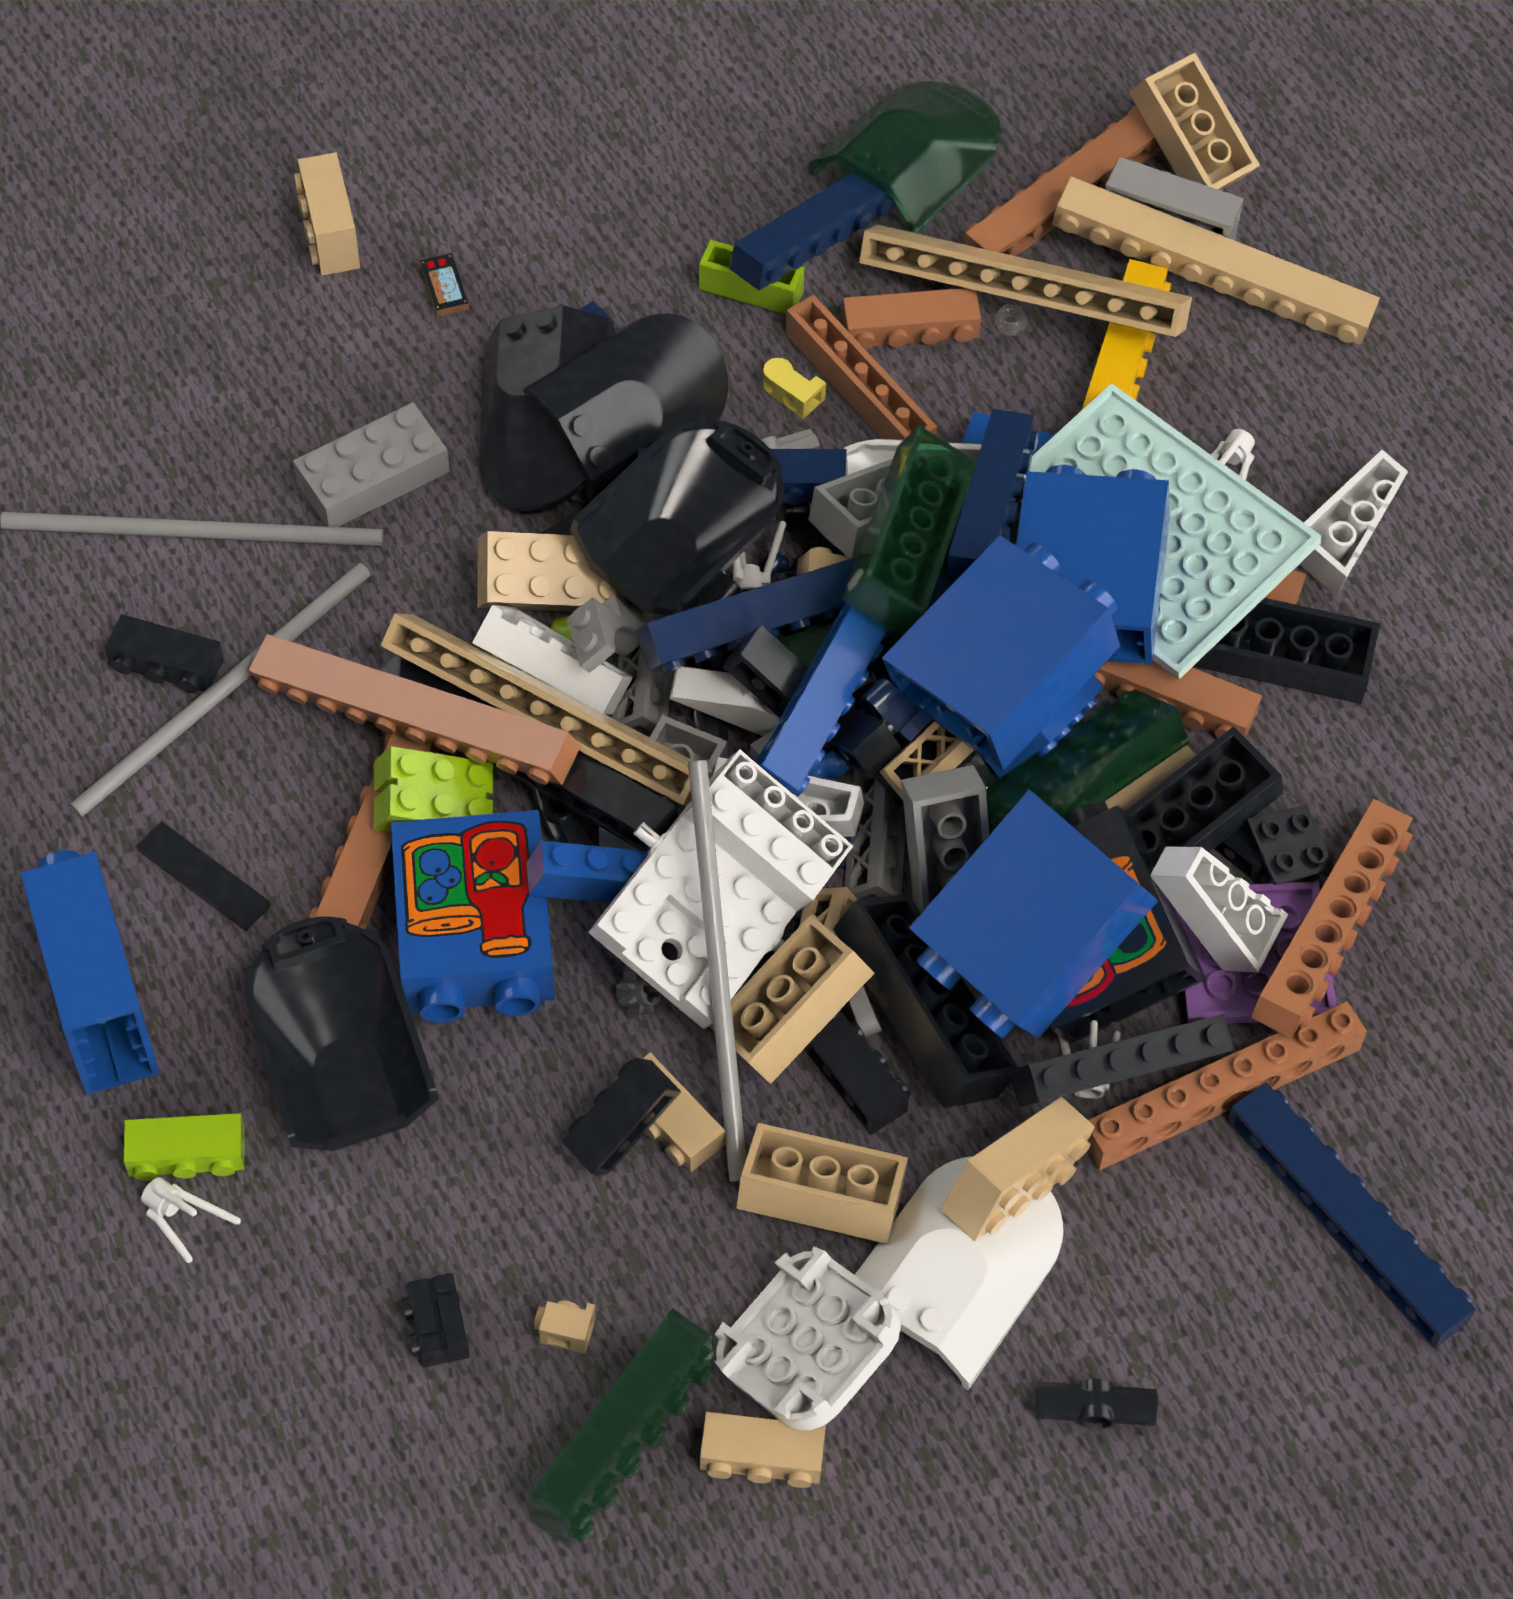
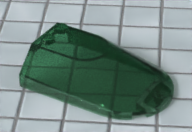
(918, 146)

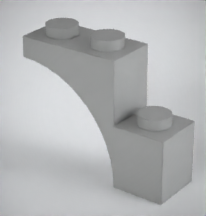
(604, 629)

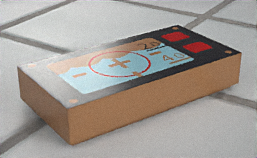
(444, 284)

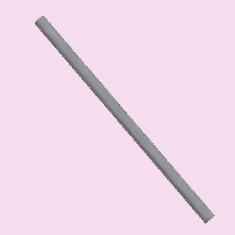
(192, 529)
(213, 695)
(717, 968)

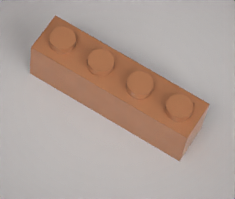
(913, 317)

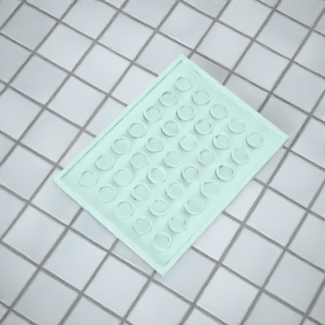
(1223, 536)

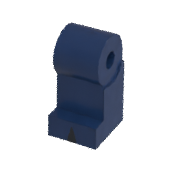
(887, 702)

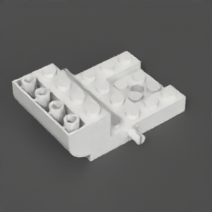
(769, 866)

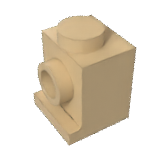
(565, 1325)

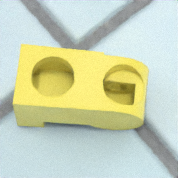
(792, 388)

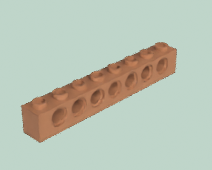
(1332, 920)
(1223, 1084)

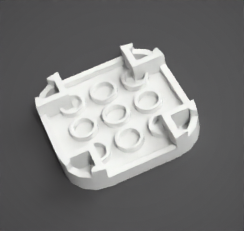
(808, 1340)

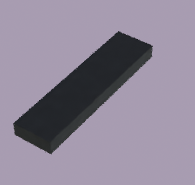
(203, 876)

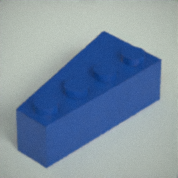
(1058, 726)

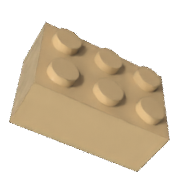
(328, 214)

